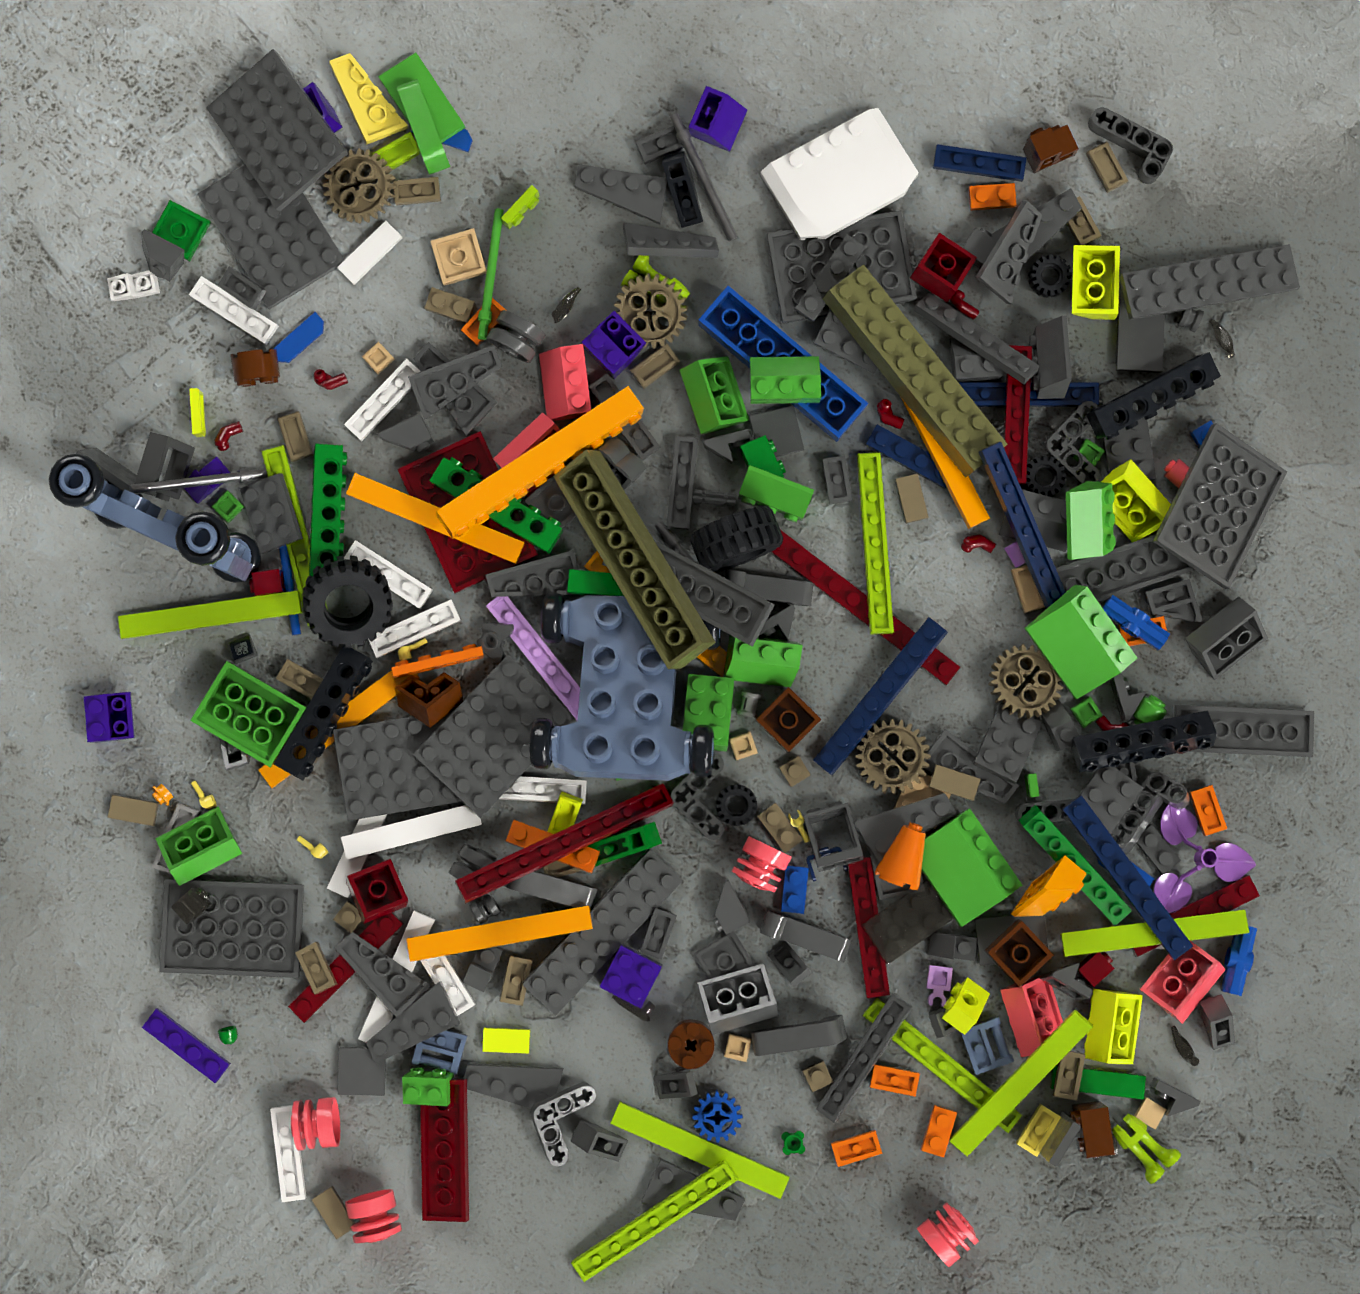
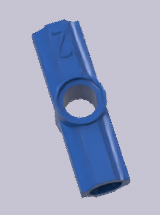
(1135, 622)
(1238, 962)

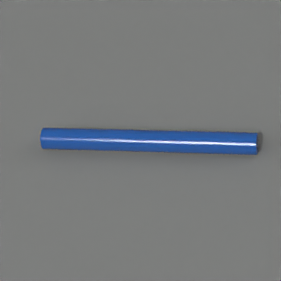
(289, 586)

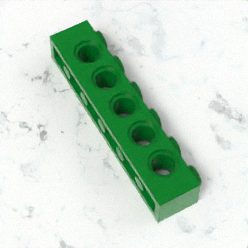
(324, 455)
(544, 540)
(1057, 846)

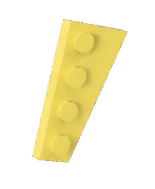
(367, 104)

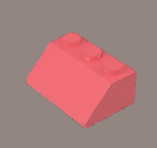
(565, 382)
(530, 437)
(1183, 982)
(1031, 1013)

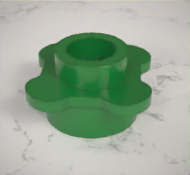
(788, 1147)

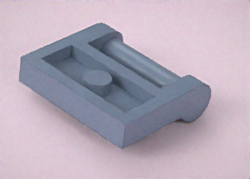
(446, 1043)
(979, 1047)

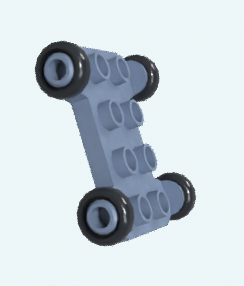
(198, 537)
(623, 699)

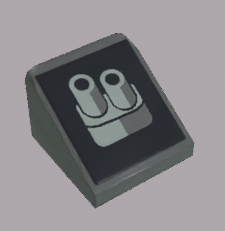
(242, 649)

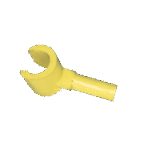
(404, 652)
(206, 802)
(799, 824)
(318, 851)

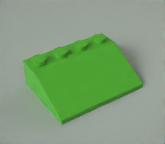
(1080, 641)
(248, 714)
(966, 868)

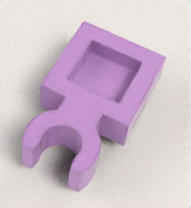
(939, 980)

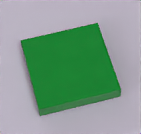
(182, 228)

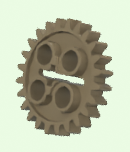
(362, 206)
(671, 310)
(1009, 667)
(907, 742)

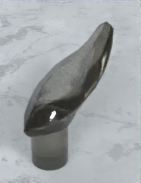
(565, 305)
(1223, 338)
(640, 1013)
(1184, 1047)

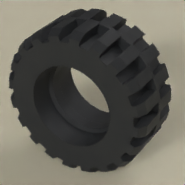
(737, 539)
(354, 629)

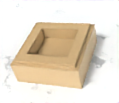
(378, 358)
(743, 746)
(737, 1047)
(1150, 1112)

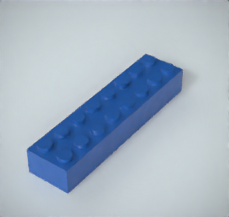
(750, 334)

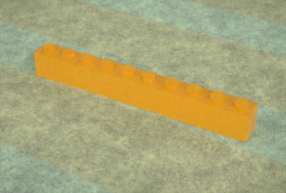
(539, 462)

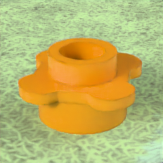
(161, 794)

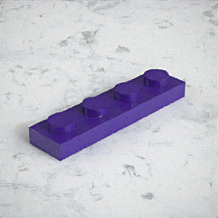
(186, 1045)

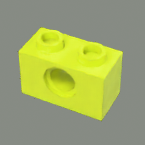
(965, 1005)

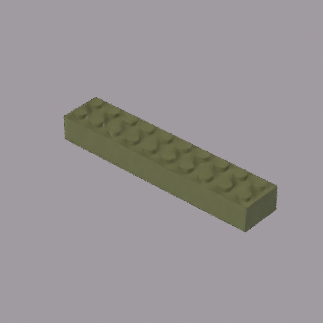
(912, 369)
(634, 559)

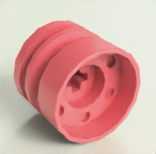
(761, 864)
(319, 1123)
(374, 1221)
(948, 1234)

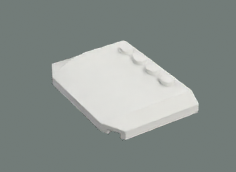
(840, 176)

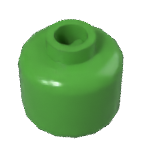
(1149, 710)

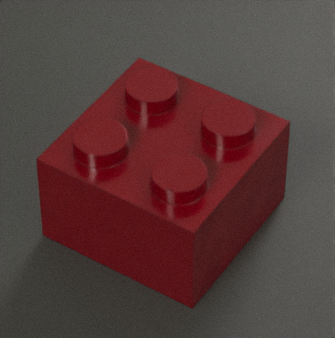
(943, 267)
(377, 891)

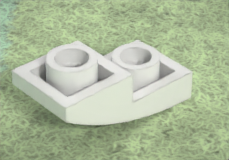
(133, 286)

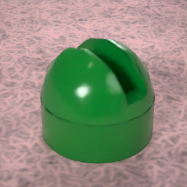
(228, 1034)

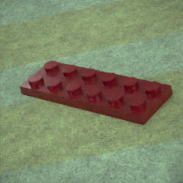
(445, 1158)

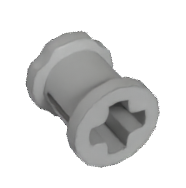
(749, 705)

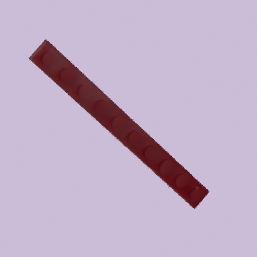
(856, 602)
(563, 843)

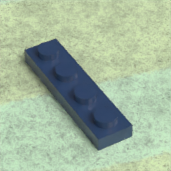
(979, 163)
(905, 454)

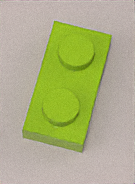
(515, 213)

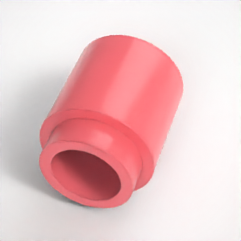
(1176, 472)

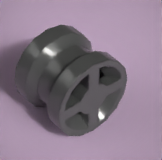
(1190, 319)

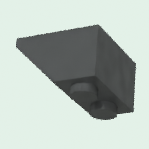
(970, 366)

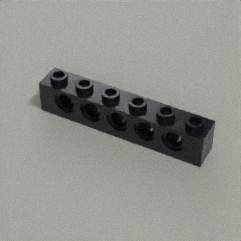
(1102, 418)
(323, 699)
(1131, 738)

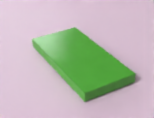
(443, 114)

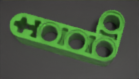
(423, 127)

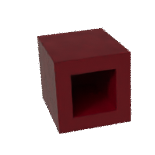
(267, 582)
(1095, 967)

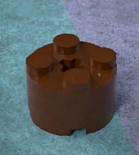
(255, 366)
(689, 1057)

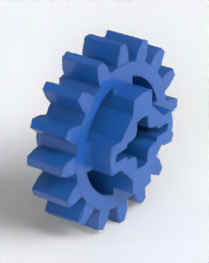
(717, 1126)

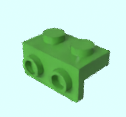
(427, 1087)

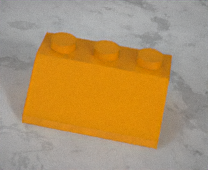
(1050, 889)

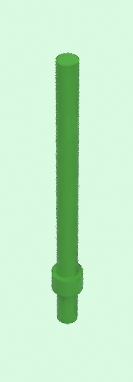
(485, 315)

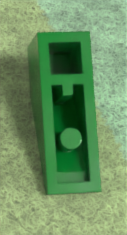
(627, 843)

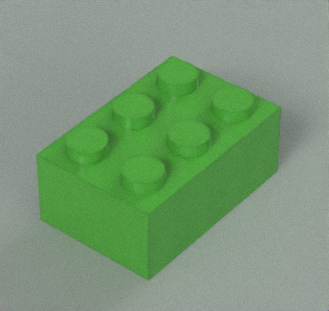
(709, 704)

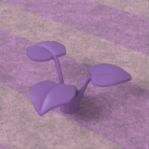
(1228, 859)

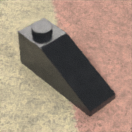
(682, 188)

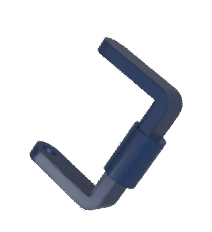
(823, 852)

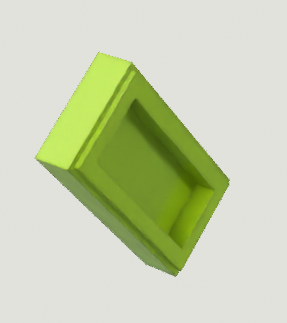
(399, 151)

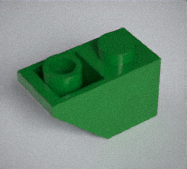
(761, 455)

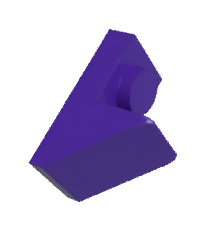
(214, 467)

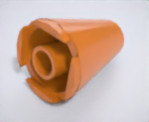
(904, 858)

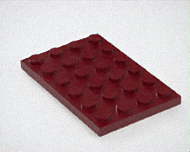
(461, 562)

